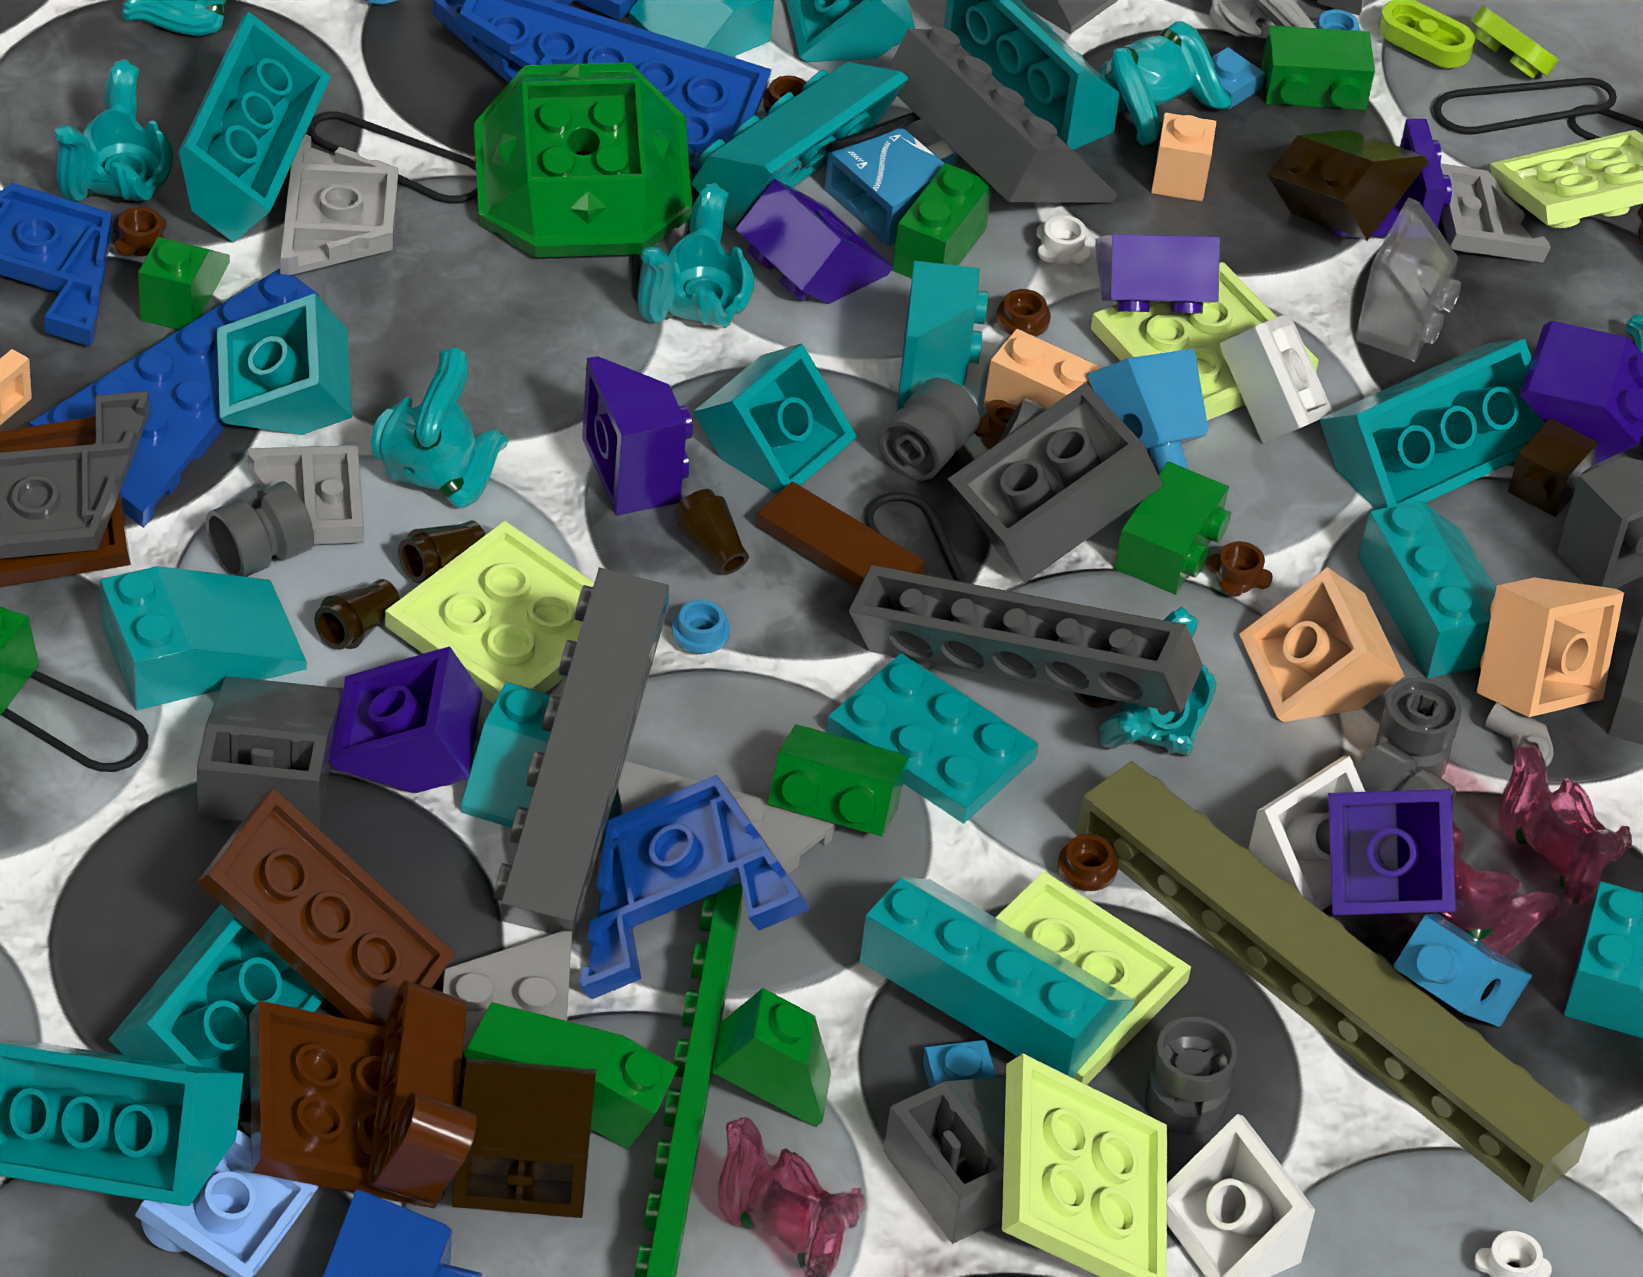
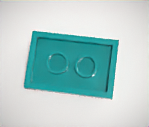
(953, 744)

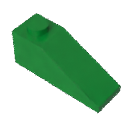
(628, 1076)

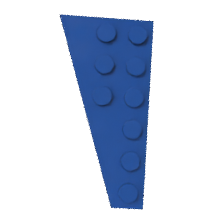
(704, 85)
(181, 391)

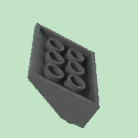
(991, 123)

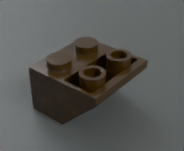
(527, 1138)

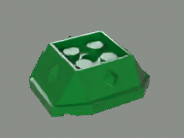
(575, 204)

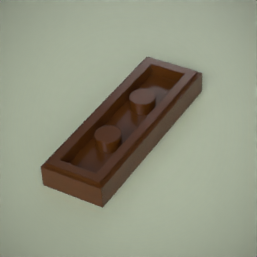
(832, 536)

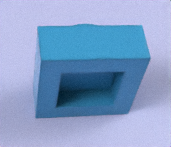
(1237, 75)
(957, 1062)

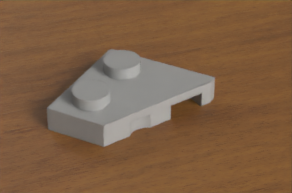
(1485, 219)
(325, 481)

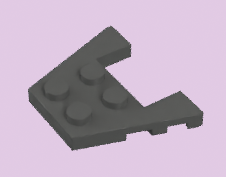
(67, 494)

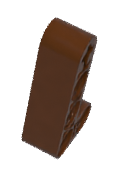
(417, 1123)

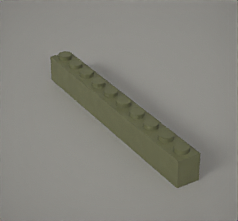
(1336, 982)

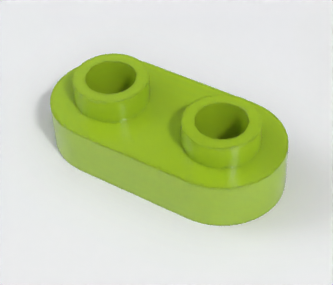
(1427, 33)
(1527, 56)

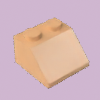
(1035, 371)
(1549, 645)
(1321, 650)

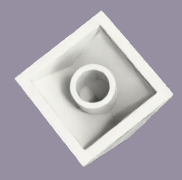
(1276, 377)
(1294, 831)
(1238, 1207)

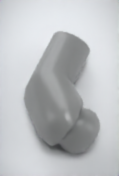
(1520, 730)

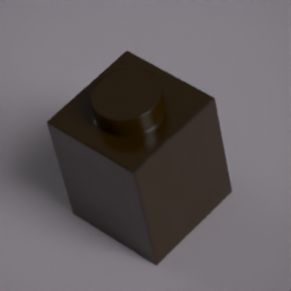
(1551, 465)

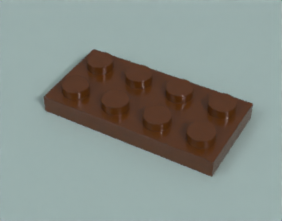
(322, 911)

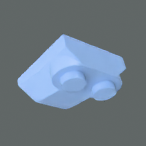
(233, 1218)

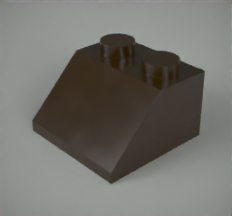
(1344, 179)

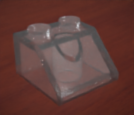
(1409, 286)

